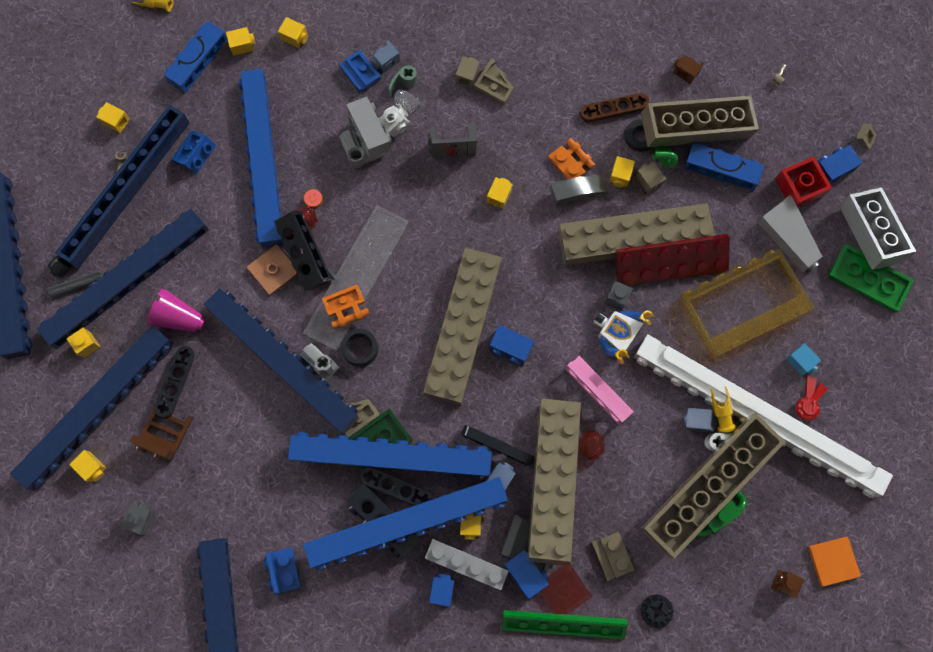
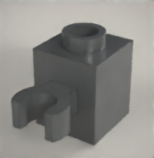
(138, 518)

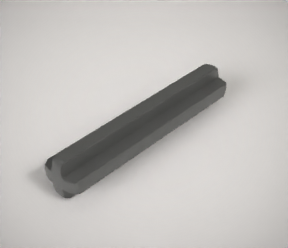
(74, 284)

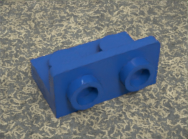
(194, 151)
(282, 571)

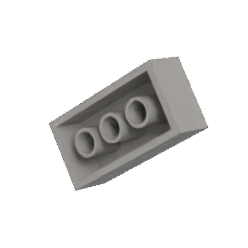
(877, 228)

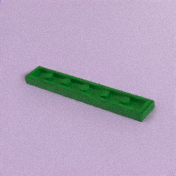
(564, 624)

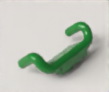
(665, 156)
(725, 516)

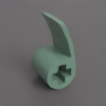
(404, 78)

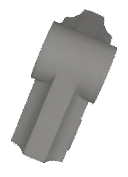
(353, 148)
(321, 363)

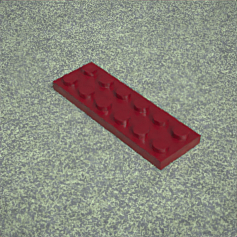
(673, 259)

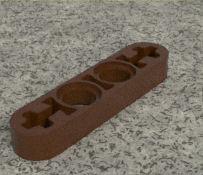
(613, 105)

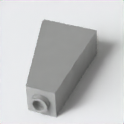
(791, 234)

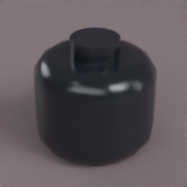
(58, 266)

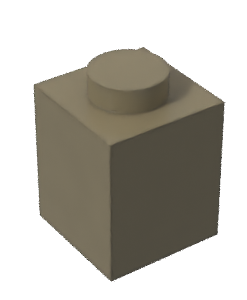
(467, 71)
(650, 177)

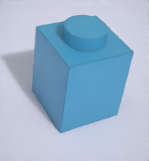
(804, 360)

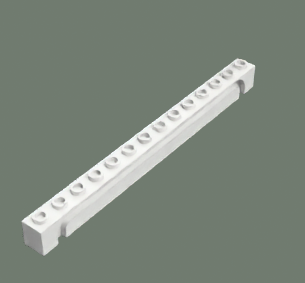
(797, 436)

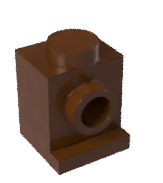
(687, 68)
(787, 584)

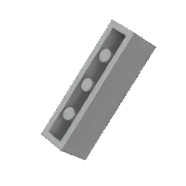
(466, 564)

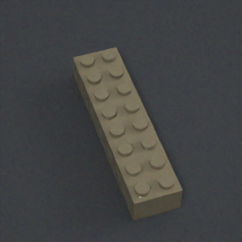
(599, 238)
(462, 327)
(554, 483)
(712, 486)

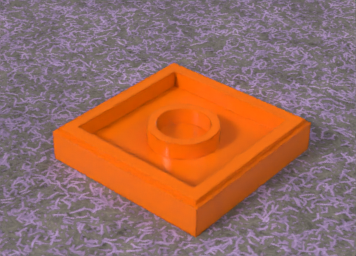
(834, 561)

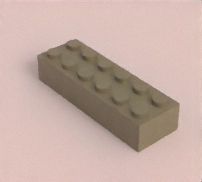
(699, 121)

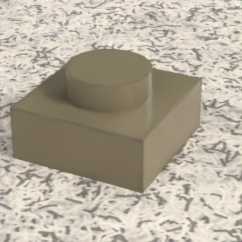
(866, 136)

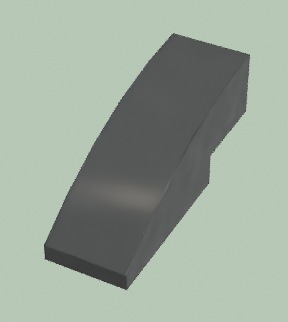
(577, 189)

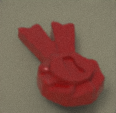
(808, 407)

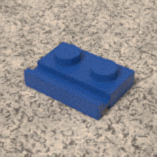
(360, 71)

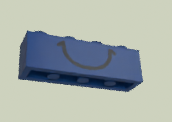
(195, 57)
(723, 166)

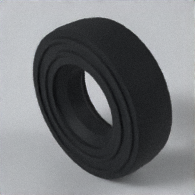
(630, 139)

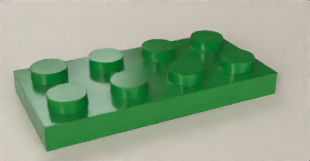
(880, 285)

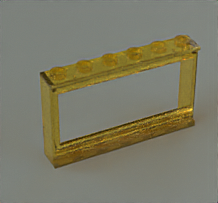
(756, 326)

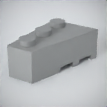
(368, 127)

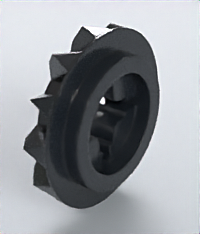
(648, 614)

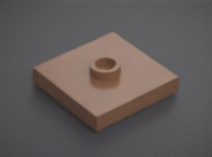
(272, 270)

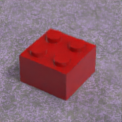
(803, 182)

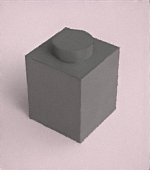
(618, 295)

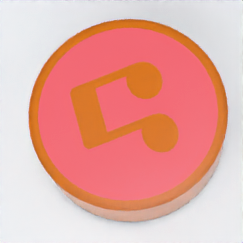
(313, 198)

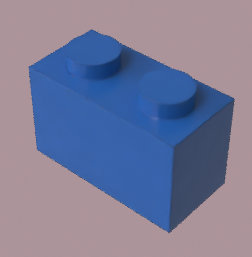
(840, 163)
(511, 345)
(527, 575)
(442, 590)

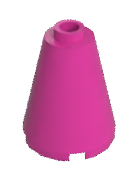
(174, 314)

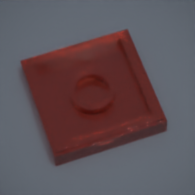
(565, 590)

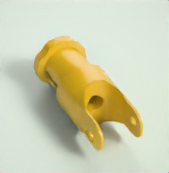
(164, 4)
(723, 413)

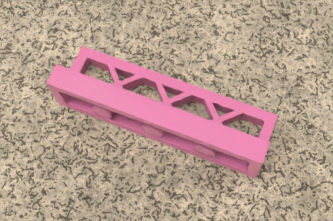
(599, 390)

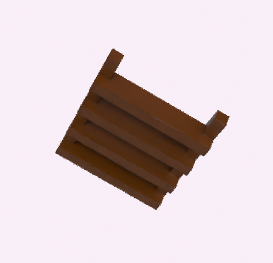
(160, 446)

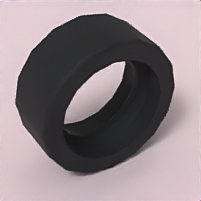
(355, 334)

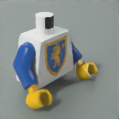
(620, 331)

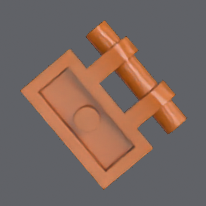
(567, 164)
(343, 301)

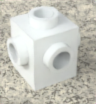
(395, 120)

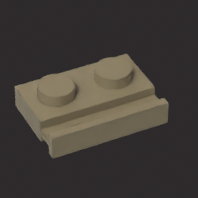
(612, 556)

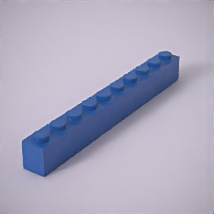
(262, 157)
(389, 455)
(404, 523)

